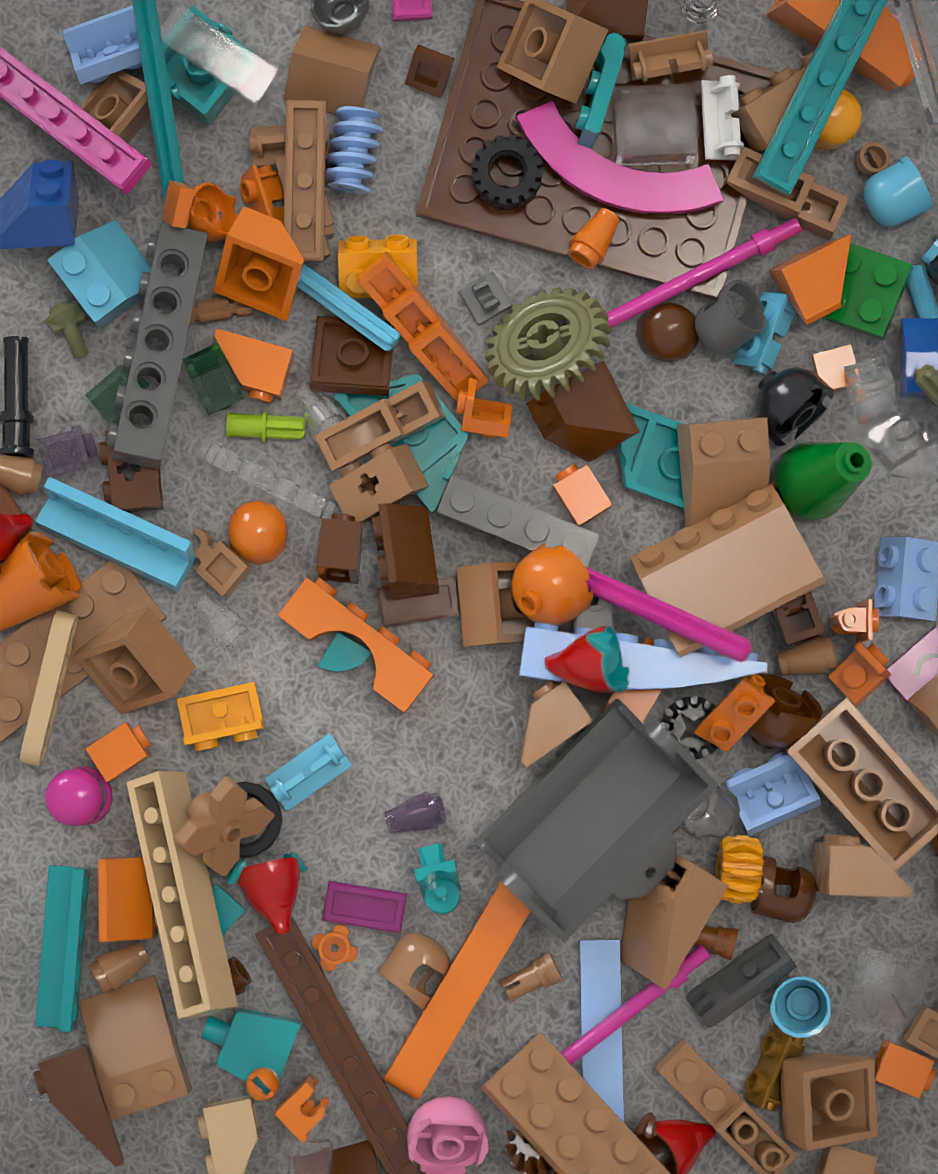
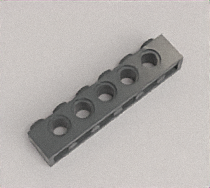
(185, 250)

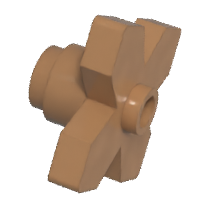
(220, 822)

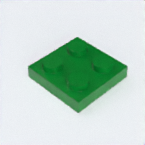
(870, 291)

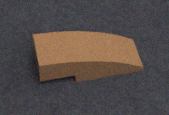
(812, 204)
(380, 424)

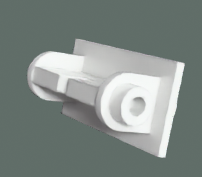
(720, 129)

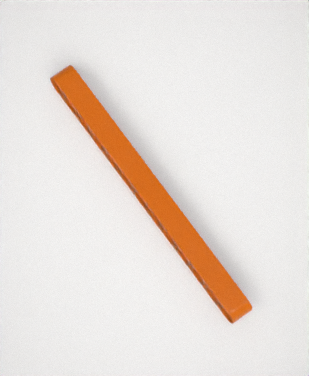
(475, 964)

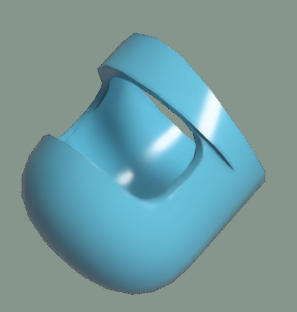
(896, 194)
(801, 996)

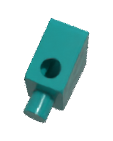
(252, 1042)

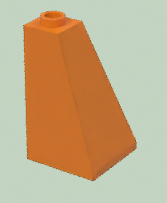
(884, 54)

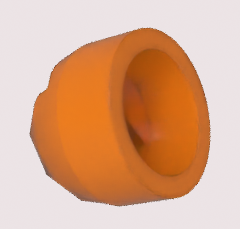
(268, 1077)

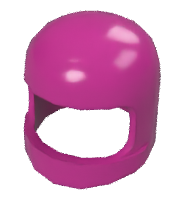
(76, 797)

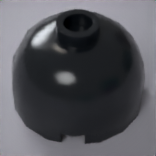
(791, 401)

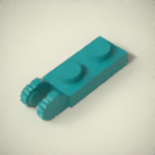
(601, 88)

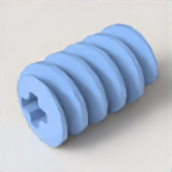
(352, 149)

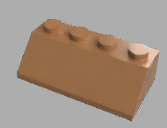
(868, 783)

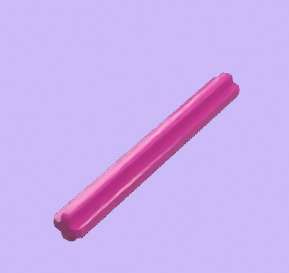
(669, 616)

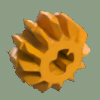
(740, 867)

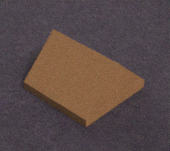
(330, 69)
(119, 104)

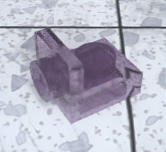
(67, 452)

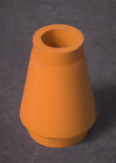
(593, 239)

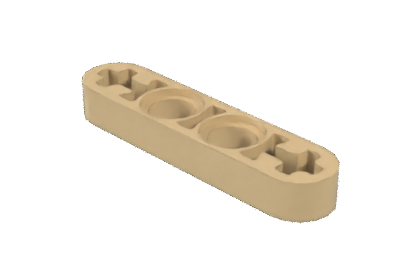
(48, 688)

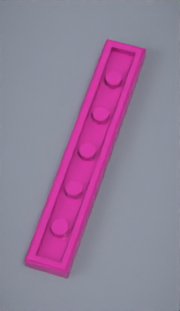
(70, 125)

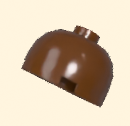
(787, 717)

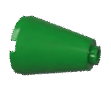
(820, 477)

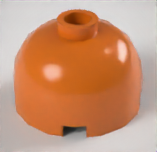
(551, 586)

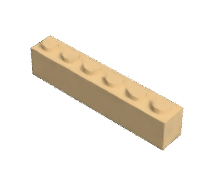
(181, 898)

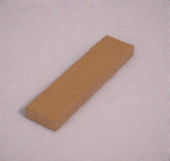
(305, 176)

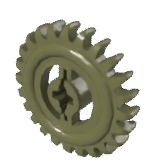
(557, 349)

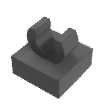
(485, 298)

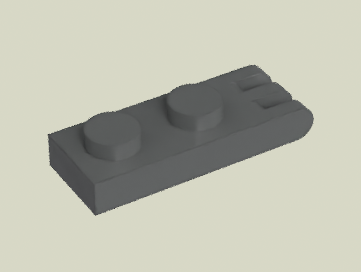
(740, 981)

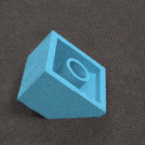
(102, 272)

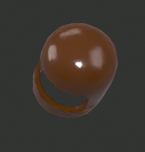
(785, 909)

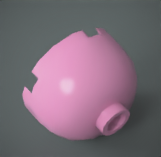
(447, 1136)

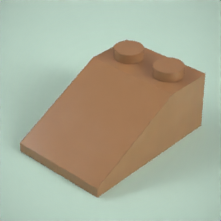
(721, 464)
(134, 1048)

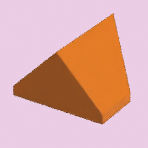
(814, 279)

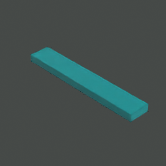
(817, 93)

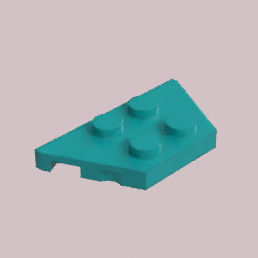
(434, 447)
(652, 458)

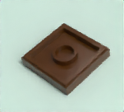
(348, 360)

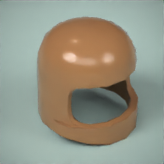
(406, 957)

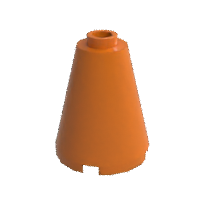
(35, 581)

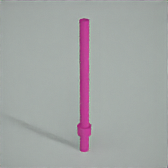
(760, 243)
(633, 1007)

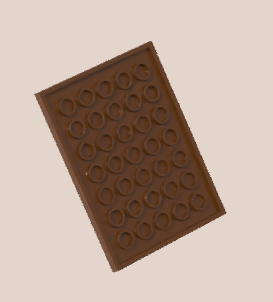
(486, 105)

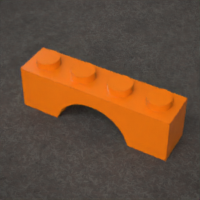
(316, 613)

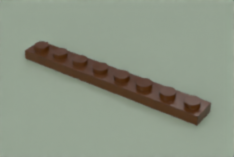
(340, 1046)

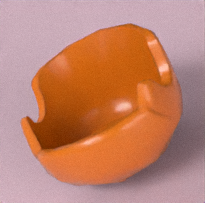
(204, 216)
(258, 532)

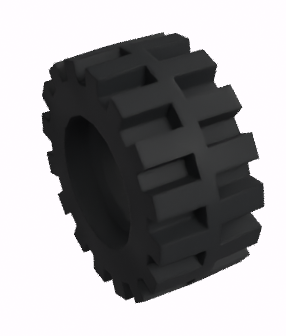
(507, 147)

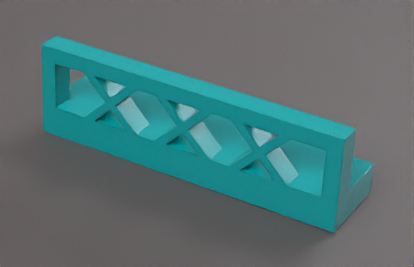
(62, 947)

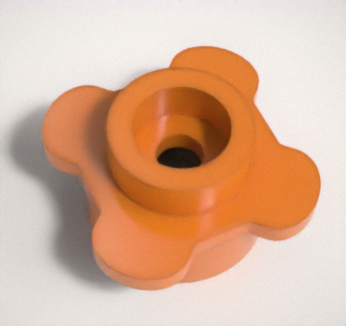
(324, 942)

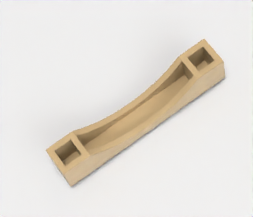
(231, 1132)

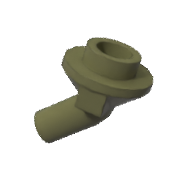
(66, 319)

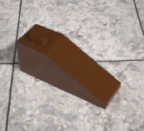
(76, 1094)

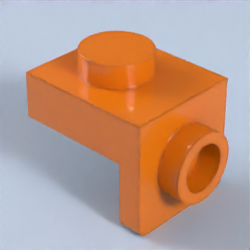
(483, 416)

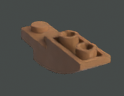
(725, 1110)

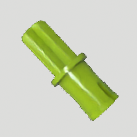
(265, 426)

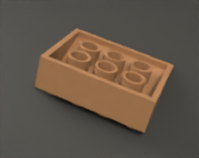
(731, 565)

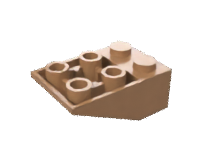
(669, 921)

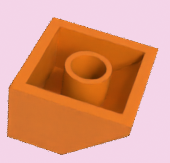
(260, 264)
(124, 900)

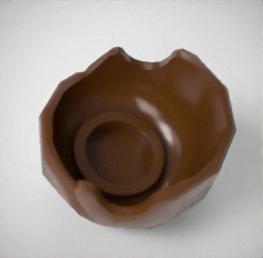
(667, 332)

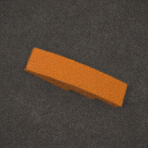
(421, 326)

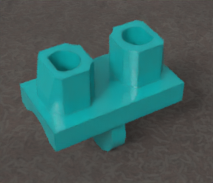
(438, 880)

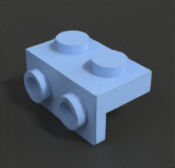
(104, 46)
(907, 578)
(772, 793)

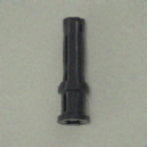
(16, 417)

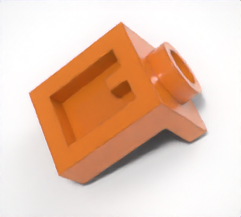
(861, 673)

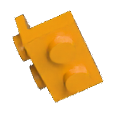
(359, 252)
(221, 714)

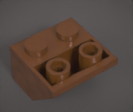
(408, 549)

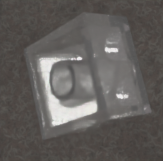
(654, 124)

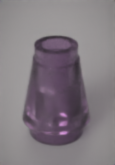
(417, 814)

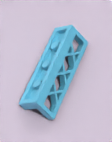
(115, 535)

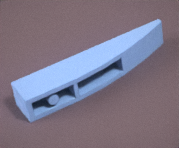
(649, 665)

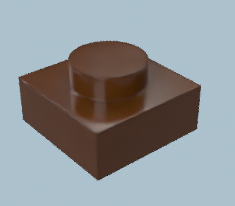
(429, 71)

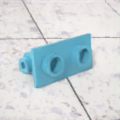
(762, 350)
(308, 772)

